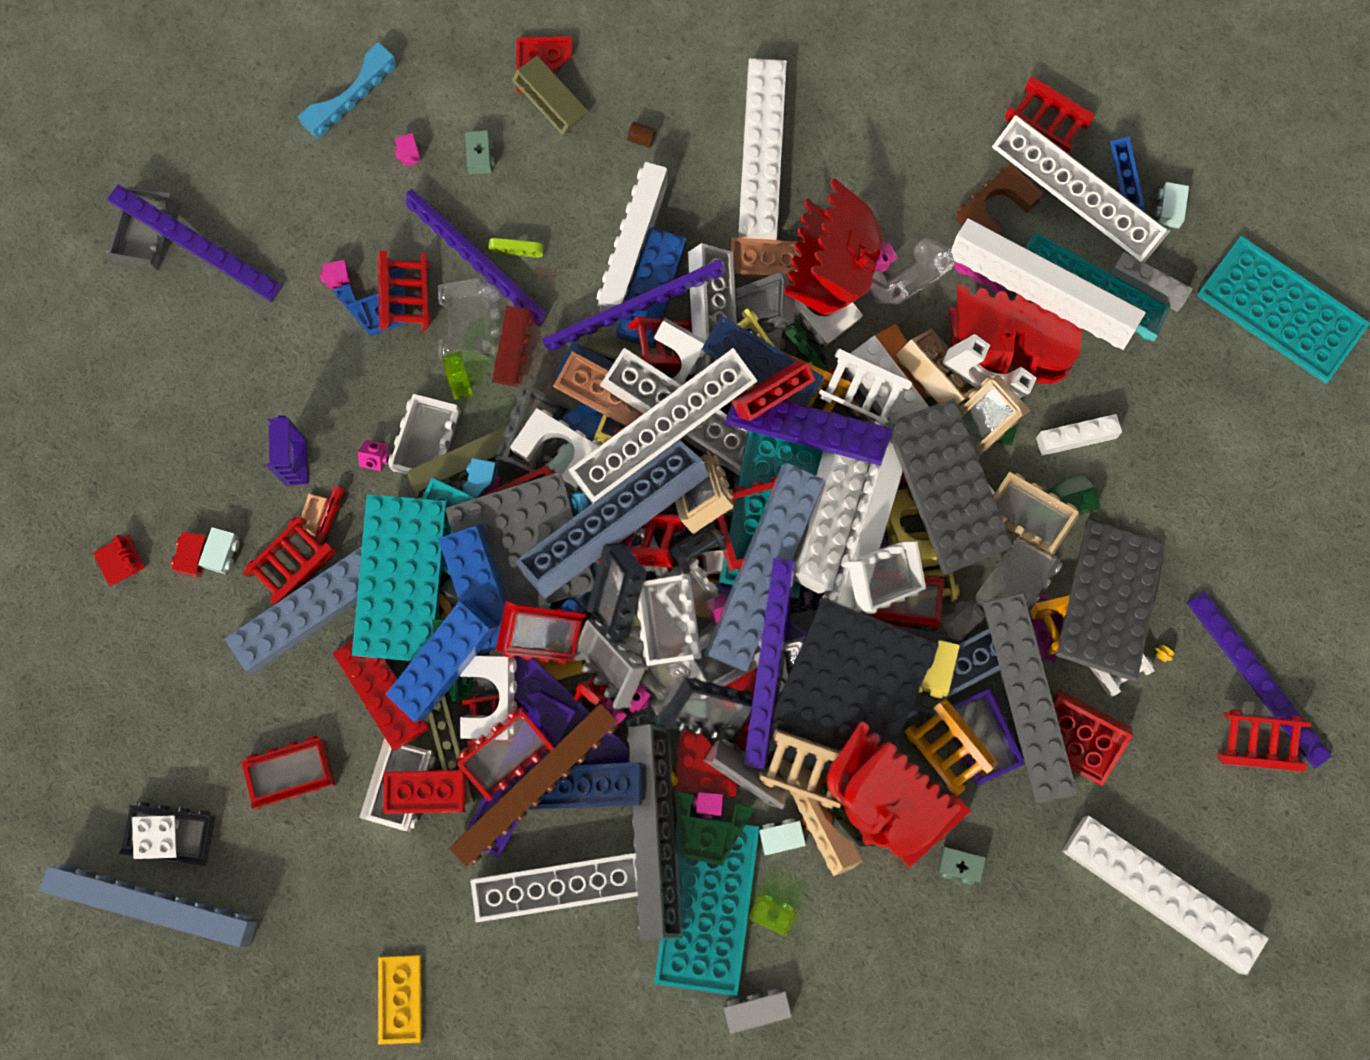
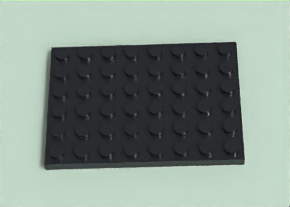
(848, 675)

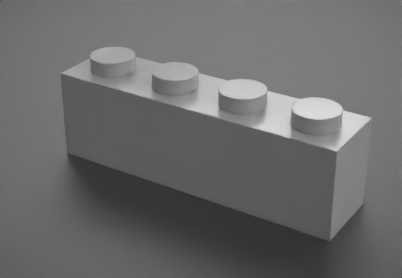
(1151, 281)

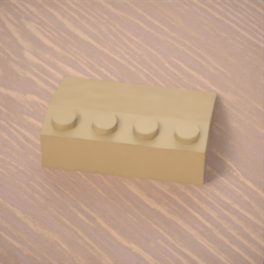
(924, 360)

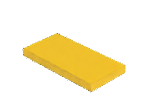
(399, 999)

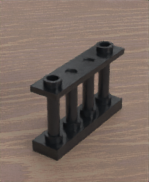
(681, 558)

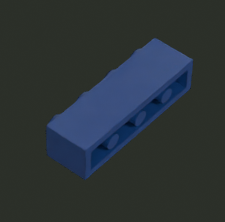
(1126, 171)

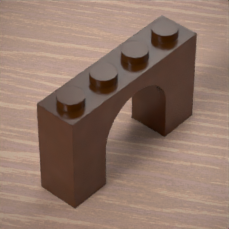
(1007, 183)

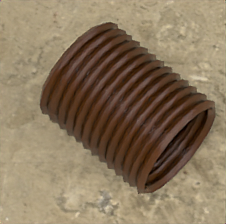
(641, 134)

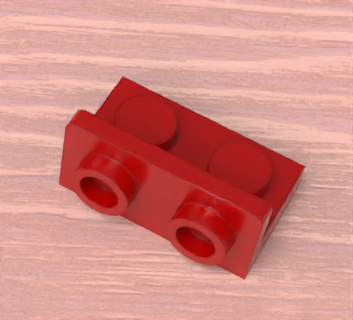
(593, 692)

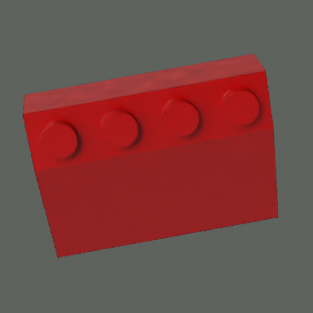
(1090, 737)

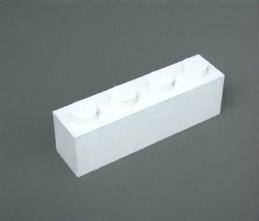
(1078, 434)

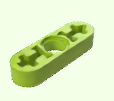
(516, 247)

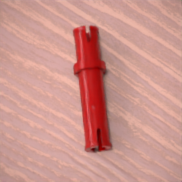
(327, 519)

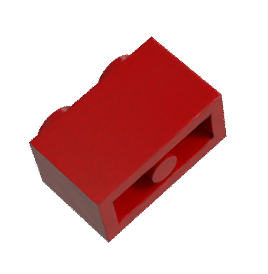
(188, 554)

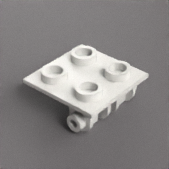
(154, 836)

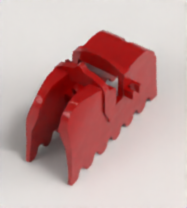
(835, 252)
(1016, 330)
(887, 795)

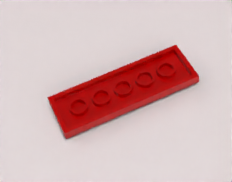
(372, 681)

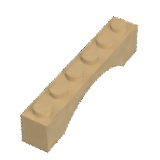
(837, 850)

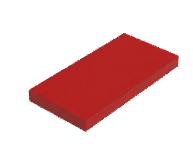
(424, 792)

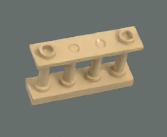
(803, 748)

